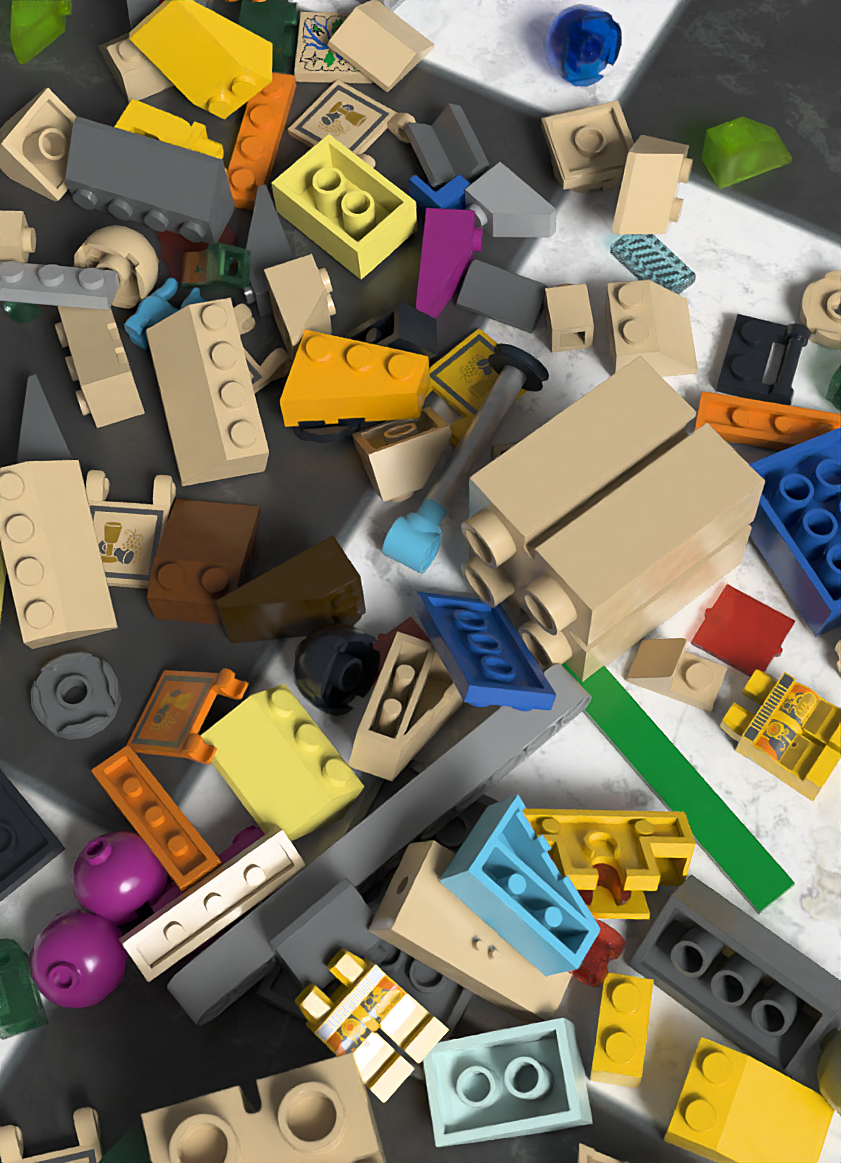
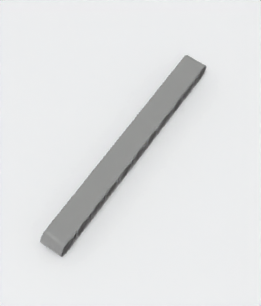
(376, 844)

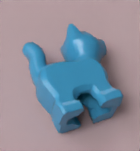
(155, 309)

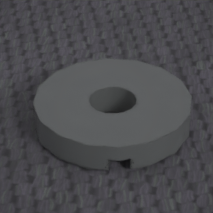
(89, 715)

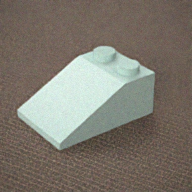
(507, 1083)

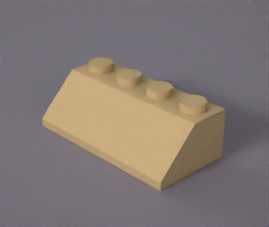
(207, 393)
(52, 553)

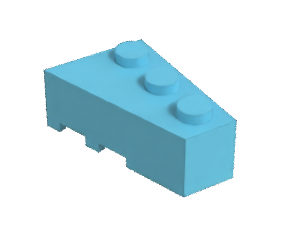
(520, 892)

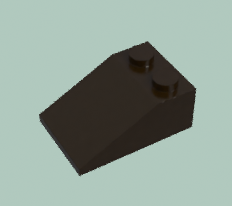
(295, 597)

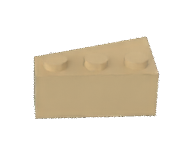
(98, 364)
(405, 708)

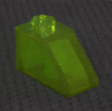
(36, 25)
(742, 151)

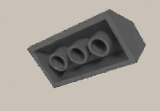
(148, 181)
(738, 976)

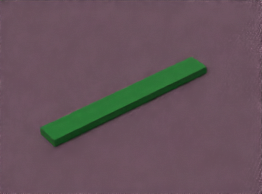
(684, 790)

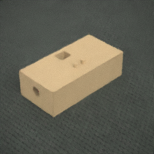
(450, 938)

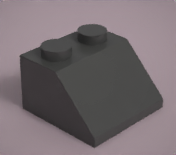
(318, 934)

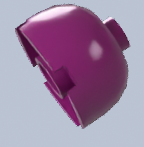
(117, 876)
(77, 959)

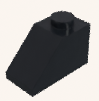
(400, 329)

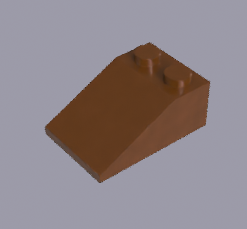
(202, 559)

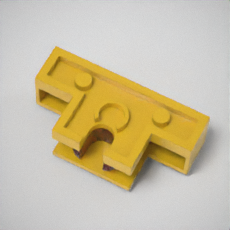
(616, 854)

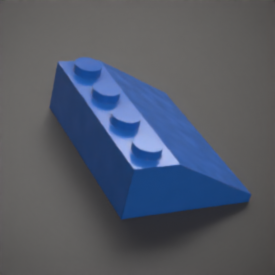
(801, 526)

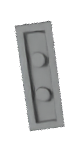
(57, 285)

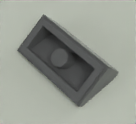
(502, 296)

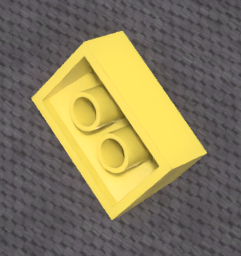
(282, 764)

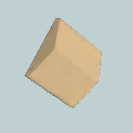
(379, 44)

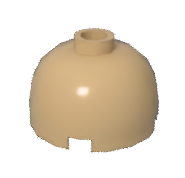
(121, 251)

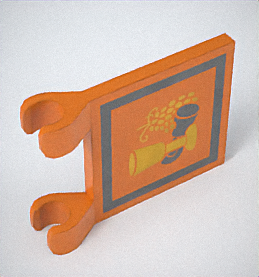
(178, 711)

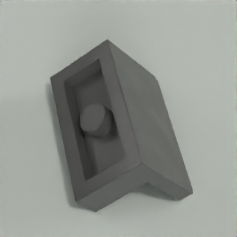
(448, 148)

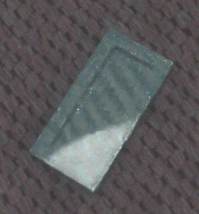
(651, 260)

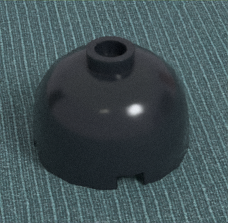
(335, 667)

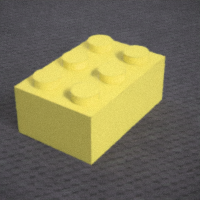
(345, 206)

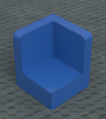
(448, 197)

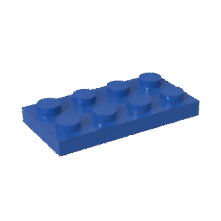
(483, 653)

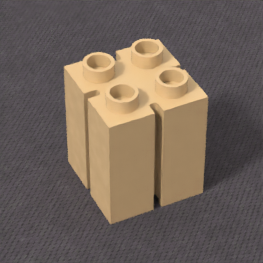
(608, 520)
(305, 1118)

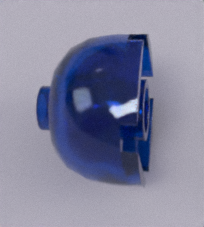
(582, 43)

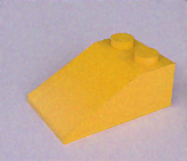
(205, 55)
(746, 1111)

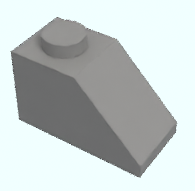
(509, 206)

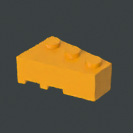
(353, 379)

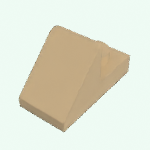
(672, 672)

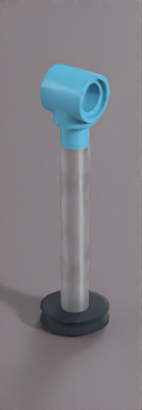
(417, 537)

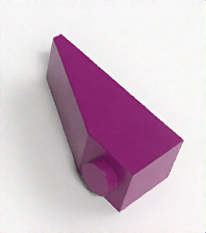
(446, 256)

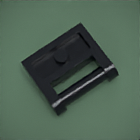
(749, 355)

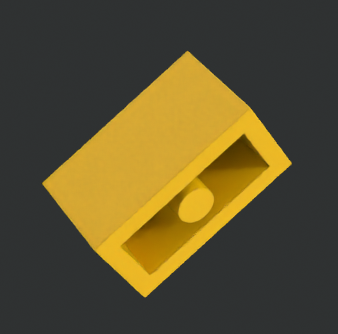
(622, 1030)

